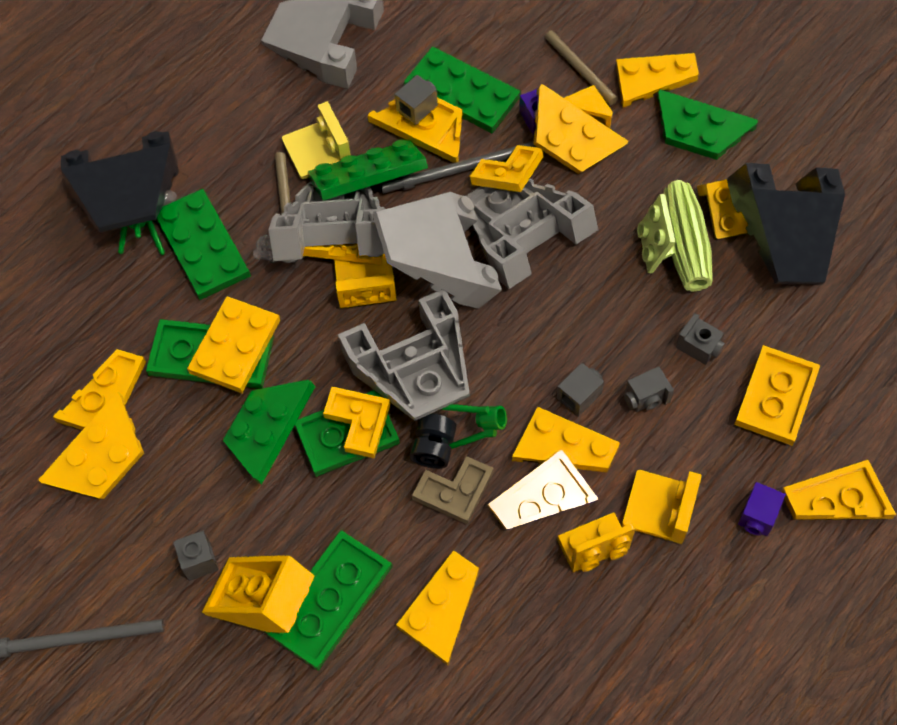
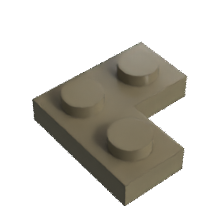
(455, 498)

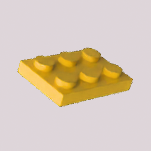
(234, 344)
(777, 395)

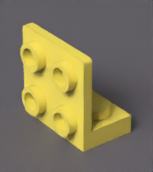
(317, 143)

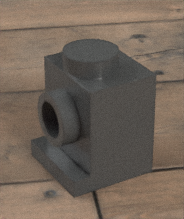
(700, 340)
(648, 390)

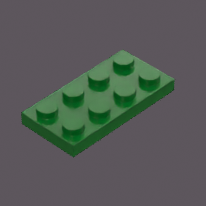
(480, 96)
(367, 169)
(202, 244)
(176, 346)
(339, 591)

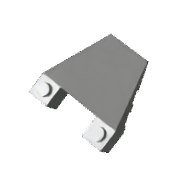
(311, 33)
(520, 221)
(326, 222)
(430, 243)
(419, 371)

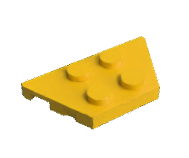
(436, 132)
(571, 133)
(98, 454)

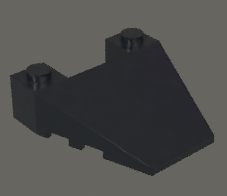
(125, 186)
(790, 226)

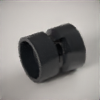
(433, 441)

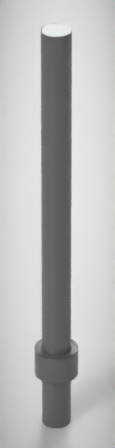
(409, 181)
(9, 646)

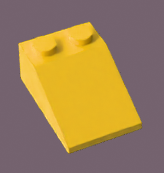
(260, 592)

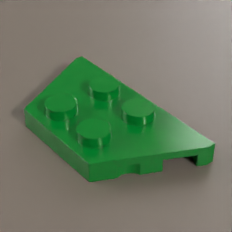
(701, 126)
(266, 424)

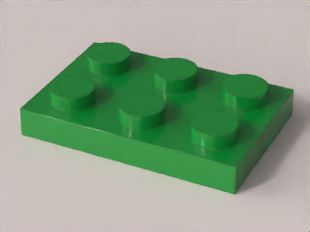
(326, 439)

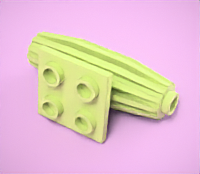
(678, 229)

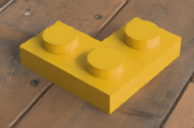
(510, 174)
(364, 413)

